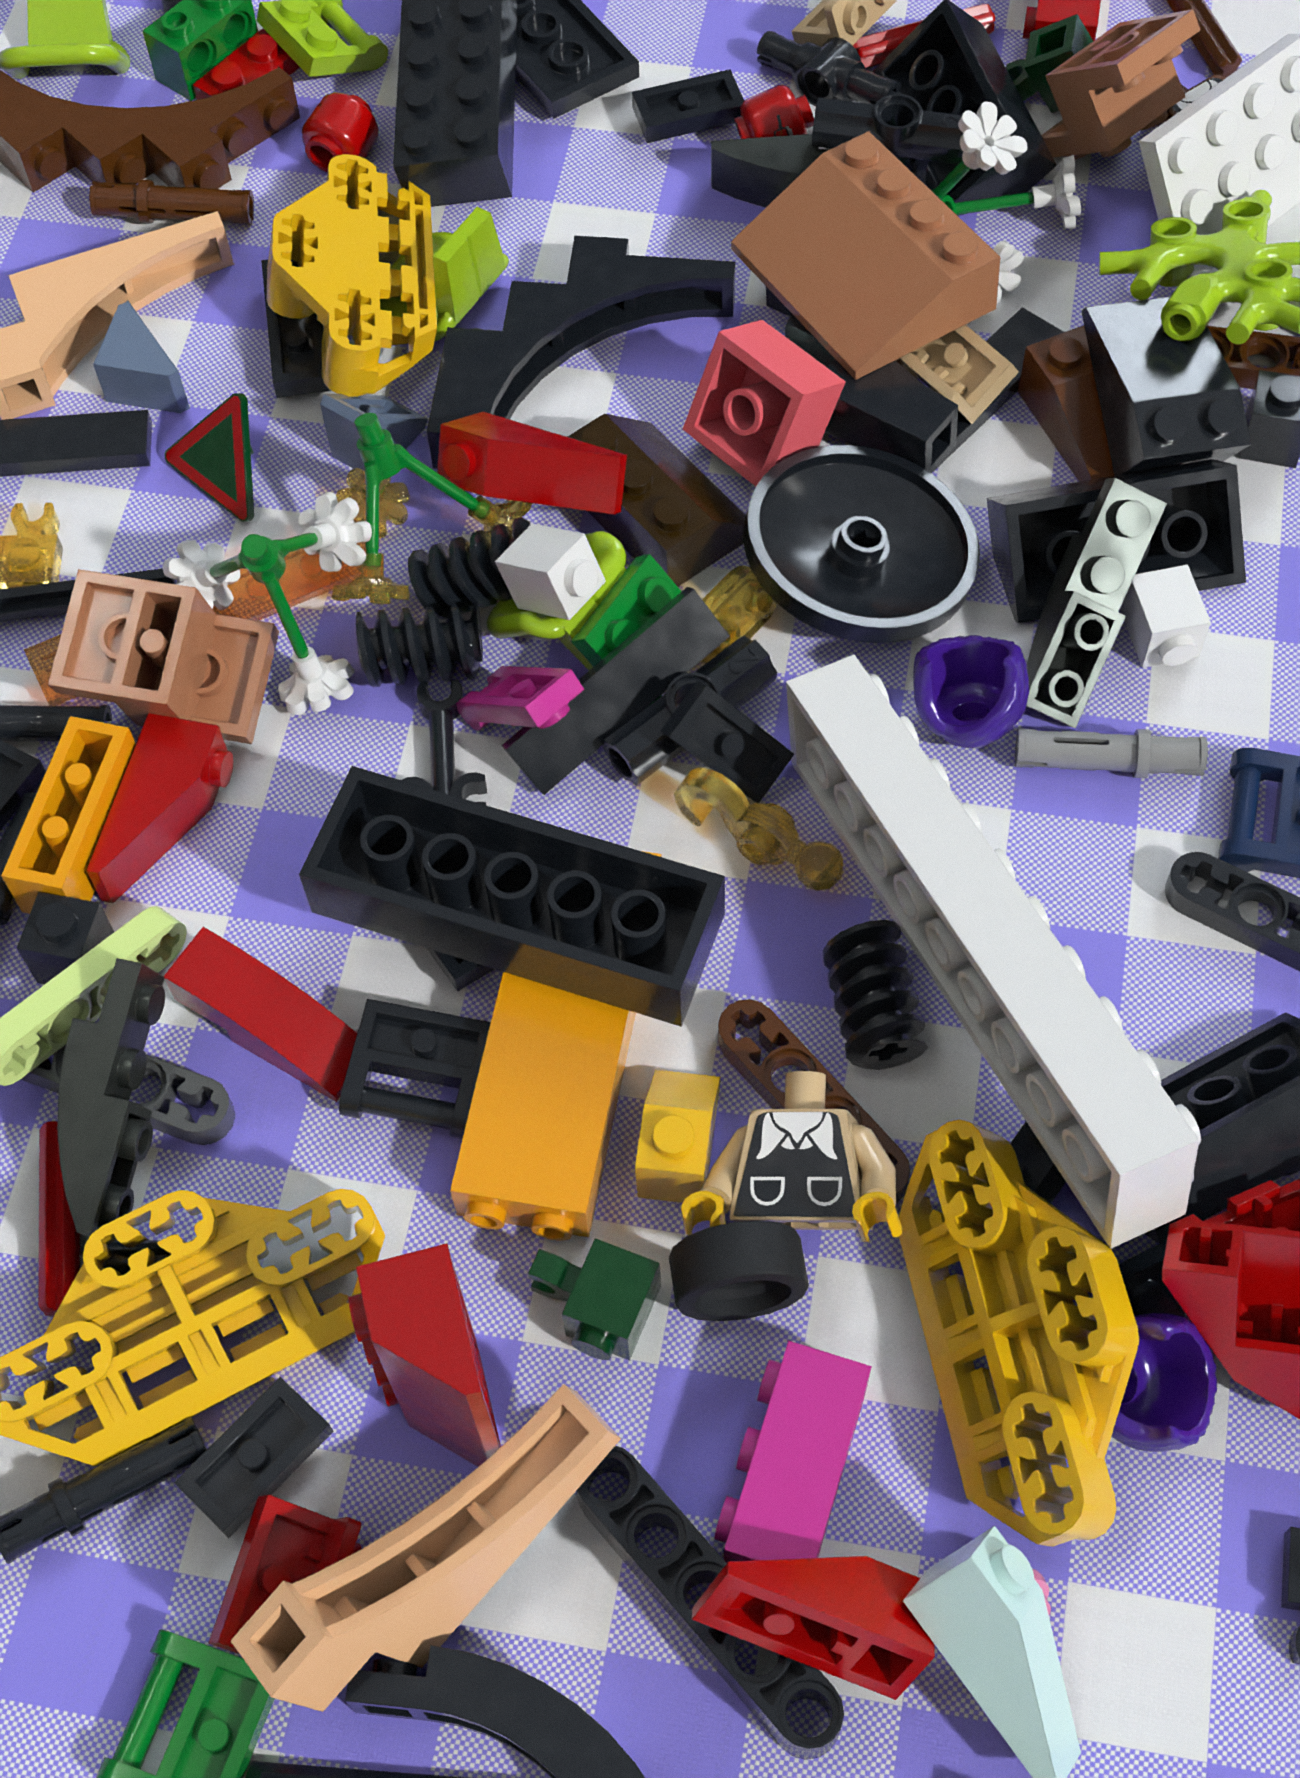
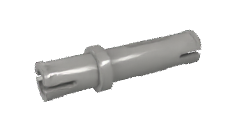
(1113, 752)

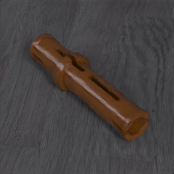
(162, 202)

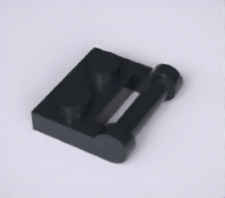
(414, 1047)

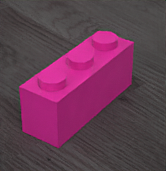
(794, 1457)

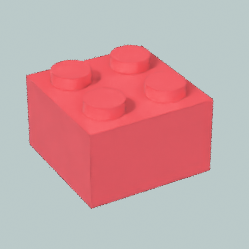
(761, 400)

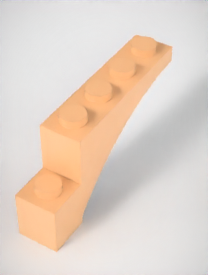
(75, 299)
(430, 1570)

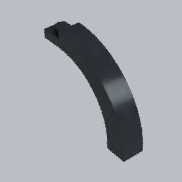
(495, 1702)

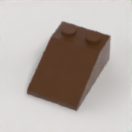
(1064, 399)

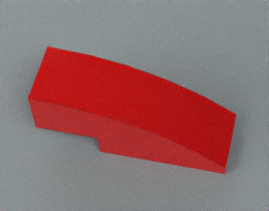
(263, 1012)

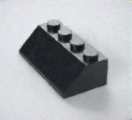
(954, 69)
(1196, 529)
(1245, 1112)

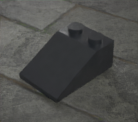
(1161, 395)

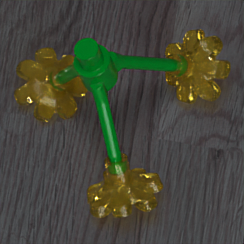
(383, 501)

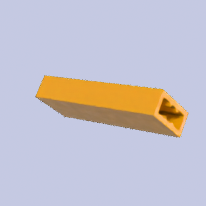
(542, 1110)

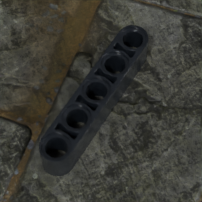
(670, 1580)

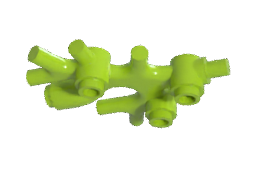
(1247, 272)

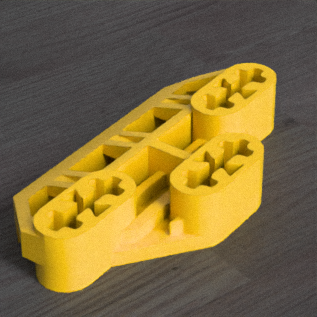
(343, 275)
(175, 1305)
(1048, 1360)

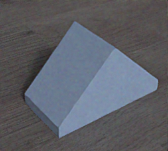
(135, 366)
(339, 417)

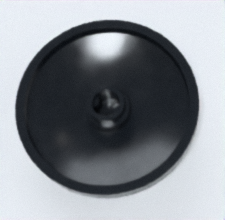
(860, 543)

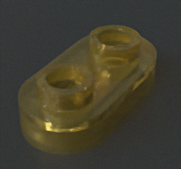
(739, 606)

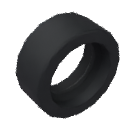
(738, 1271)

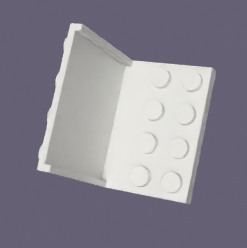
(1232, 144)

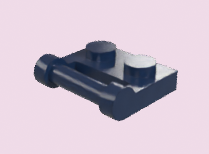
(1282, 855)

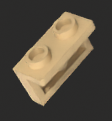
(840, 19)
(961, 370)

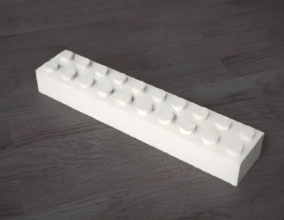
(994, 955)

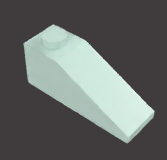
(1000, 1642)

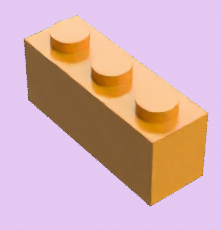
(69, 813)

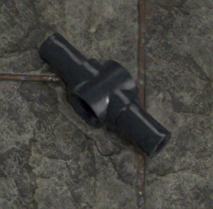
(825, 70)

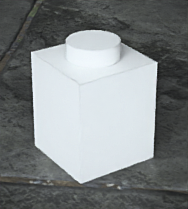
(550, 571)
(1165, 617)

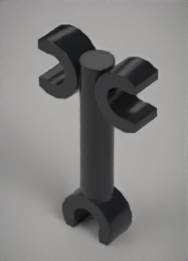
(442, 746)

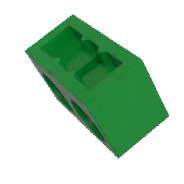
(195, 39)

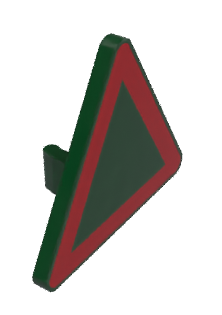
(218, 457)

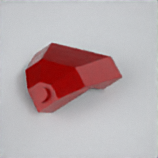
(1243, 1287)

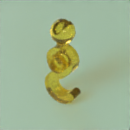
(762, 831)

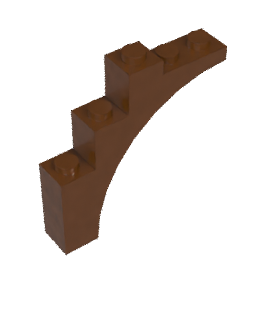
(177, 142)

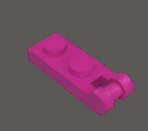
(521, 697)

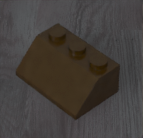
(665, 501)

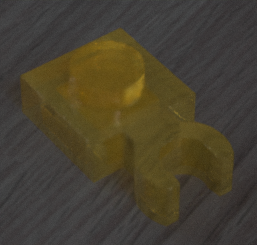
(34, 552)

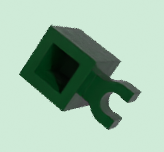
(1045, 52)
(604, 1298)

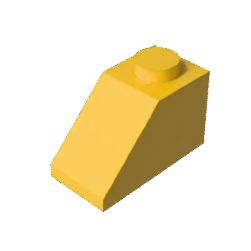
(676, 1135)

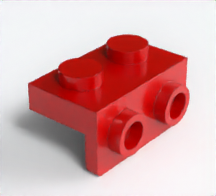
(279, 1546)

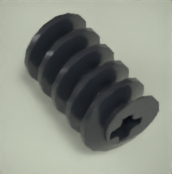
(464, 570)
(420, 645)
(873, 995)

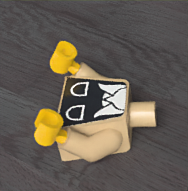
(800, 1169)

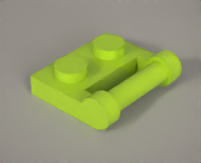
(316, 48)

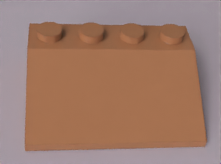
(869, 257)

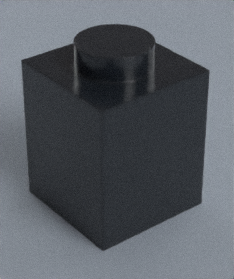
(1274, 420)
(60, 933)

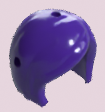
(970, 680)
(1168, 1386)

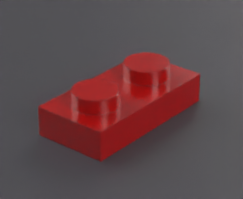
(248, 62)

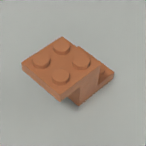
(1118, 85)
(163, 654)

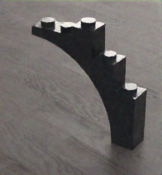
(552, 322)
(884, 407)

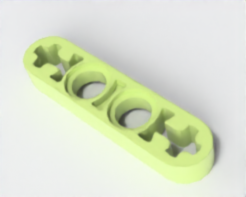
(44, 1019)

